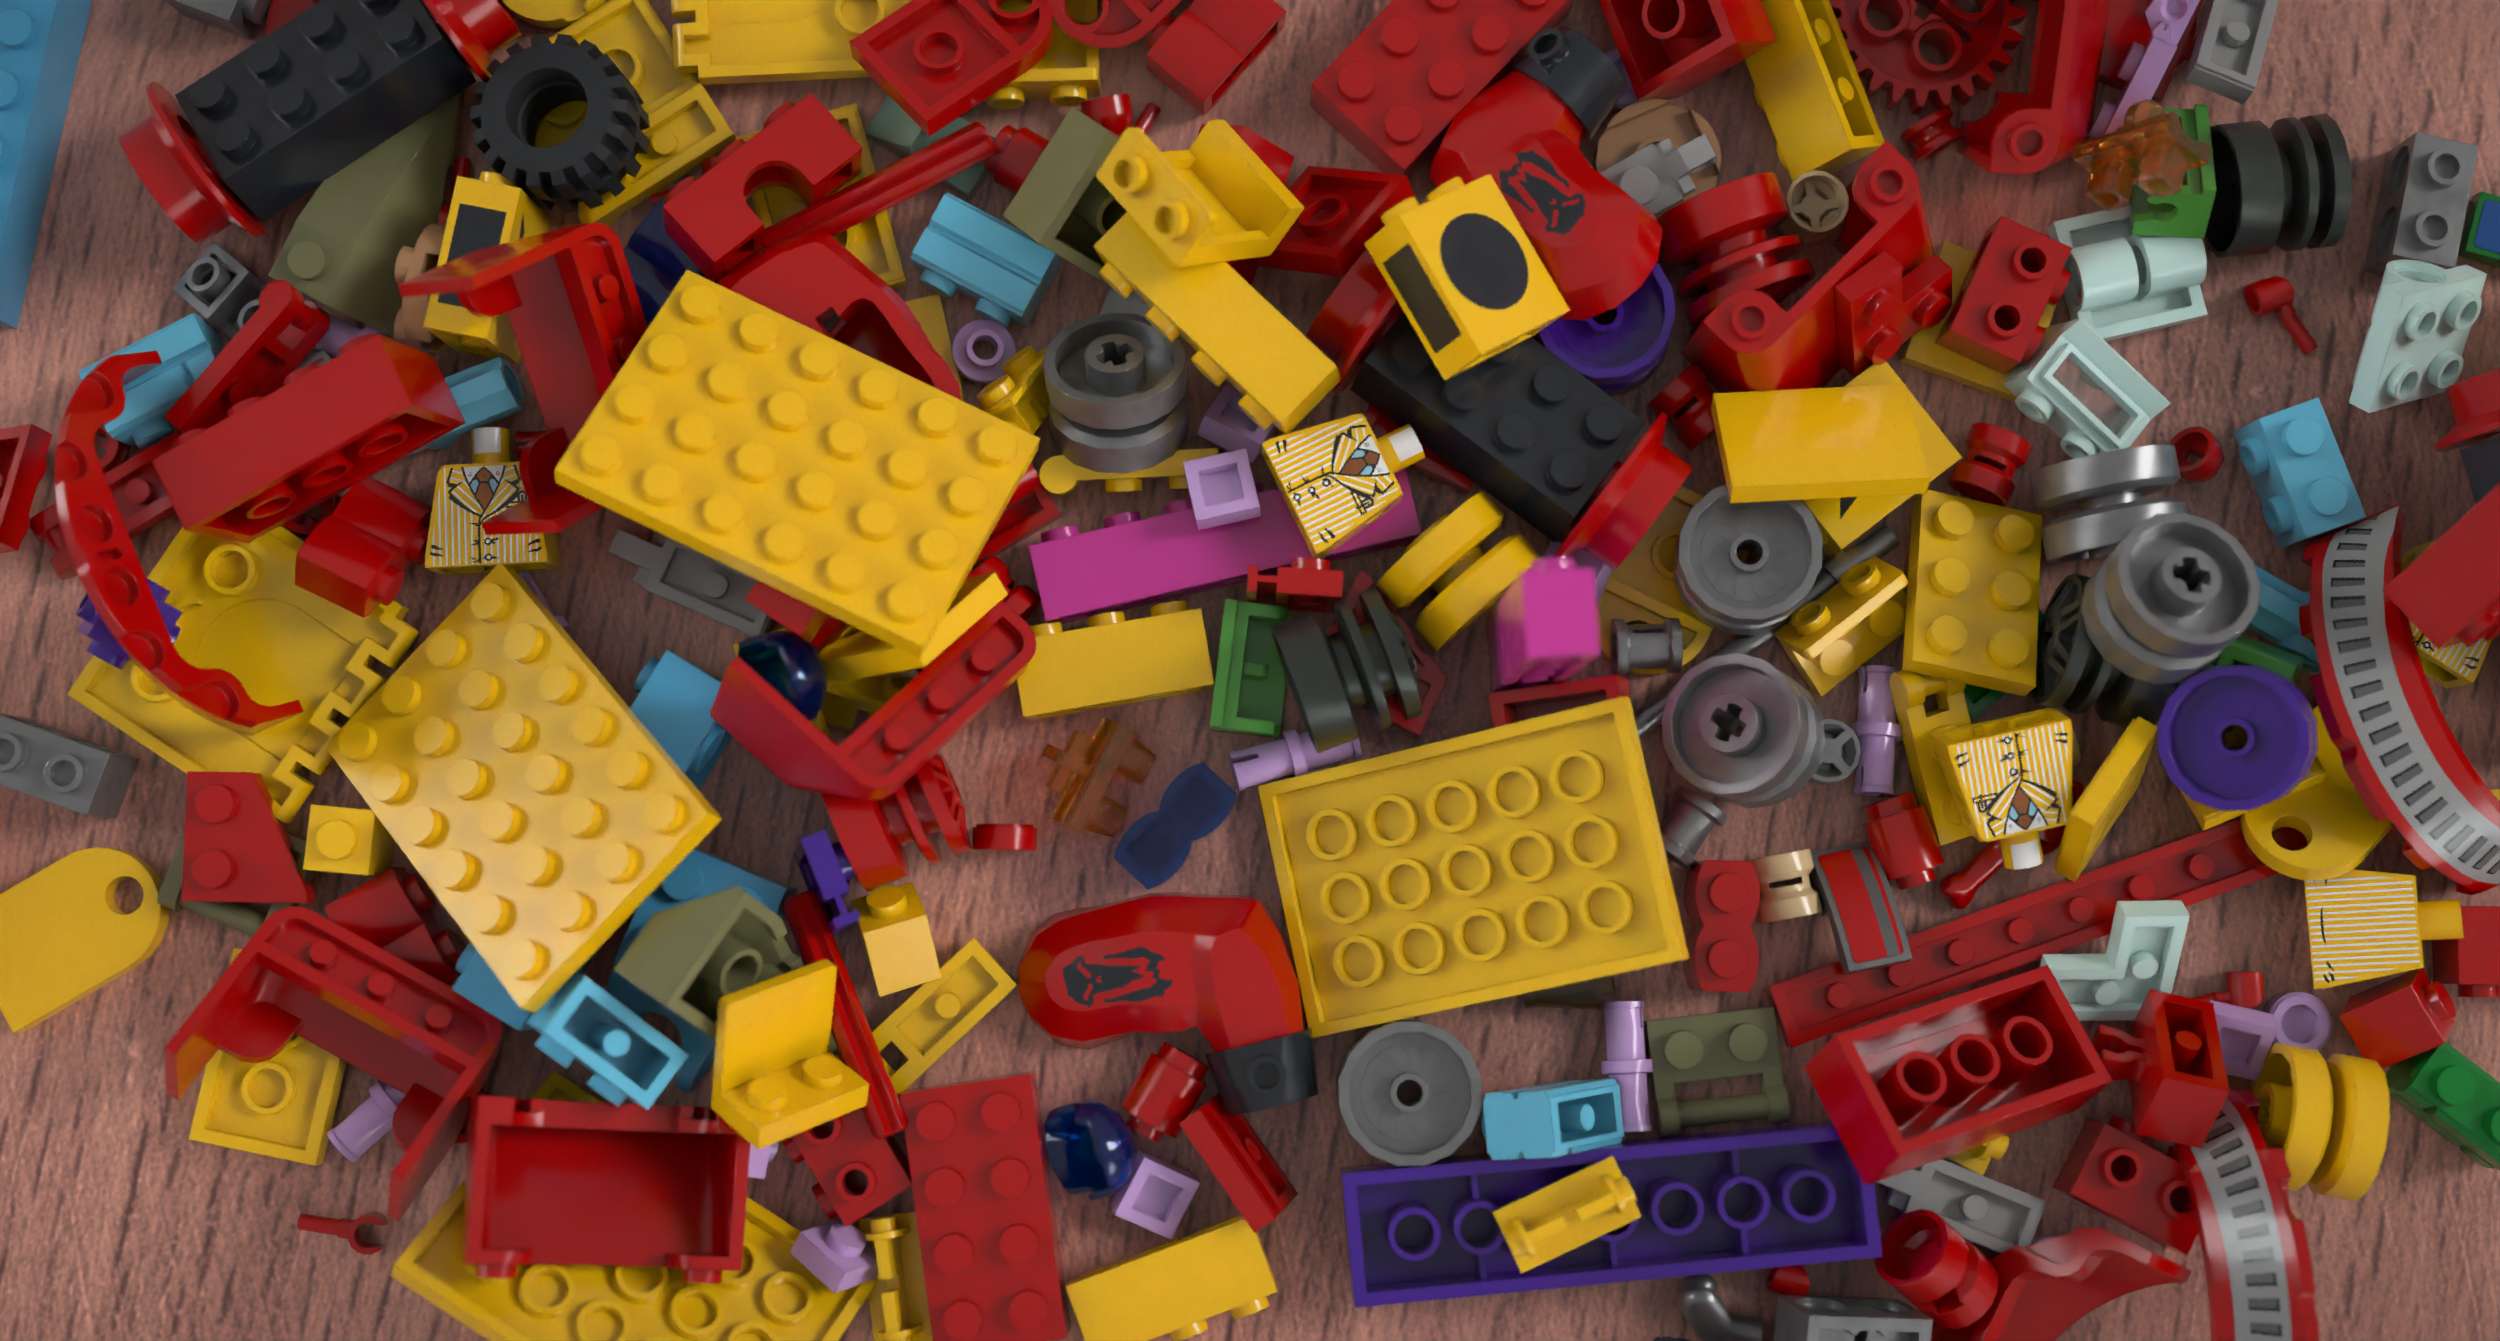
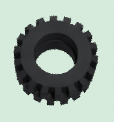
(532, 86)

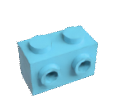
(2298, 473)
(608, 1040)

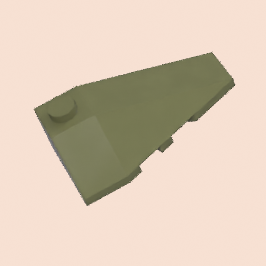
(365, 213)
(706, 951)

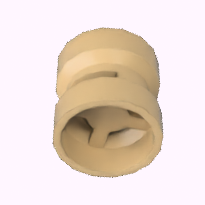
(1820, 200)
(1787, 900)

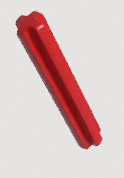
(887, 186)
(849, 1022)

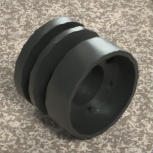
(2278, 186)
(1347, 669)
(2076, 673)

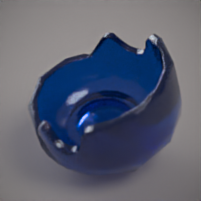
(789, 667)
(1089, 1148)

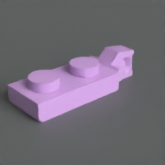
(2146, 64)

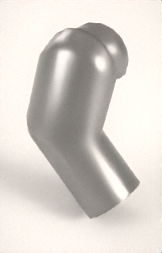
(1709, 1316)

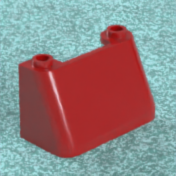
(2046, 122)
(1761, 347)
(603, 1187)

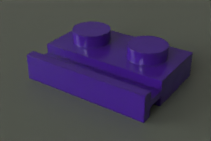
(827, 874)

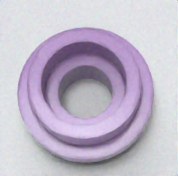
(969, 364)

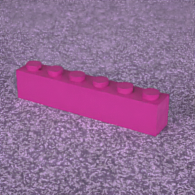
(1169, 558)
(1543, 626)

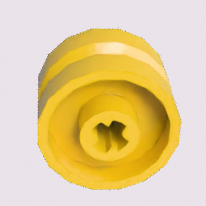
(1452, 564)
(2325, 1118)

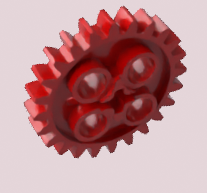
(1893, 57)

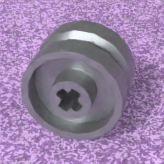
(1116, 393)
(2108, 497)
(1740, 595)
(2170, 598)
(1706, 724)
(1426, 1126)

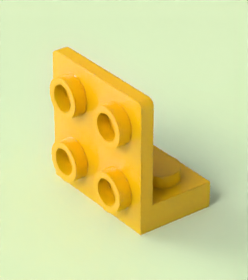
(776, 1060)

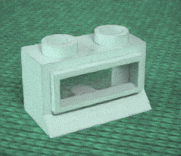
(2084, 391)

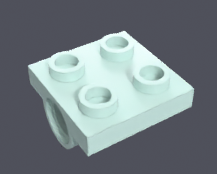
(2128, 280)
(2416, 333)

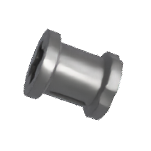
(1645, 646)
(1688, 826)

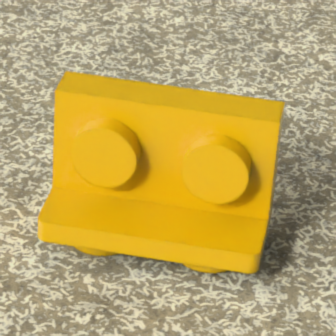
(1846, 624)

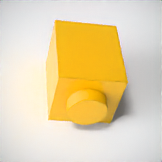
(347, 841)
(896, 938)

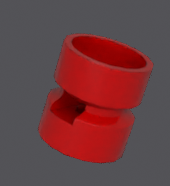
(1937, 1269)

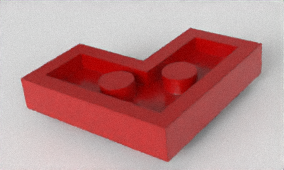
(1882, 309)

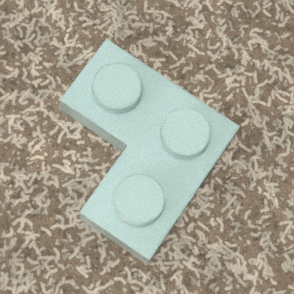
(2139, 957)

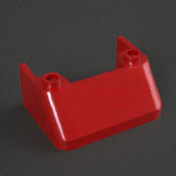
(575, 331)
(895, 738)
(360, 1006)

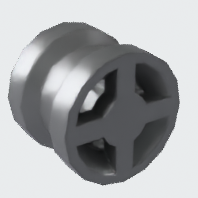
(1840, 750)

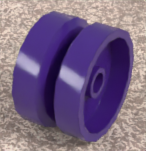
(1627, 349)
(2278, 727)

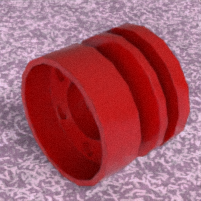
(1731, 245)
(878, 830)

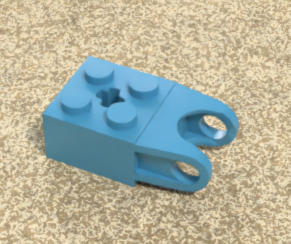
(694, 878)

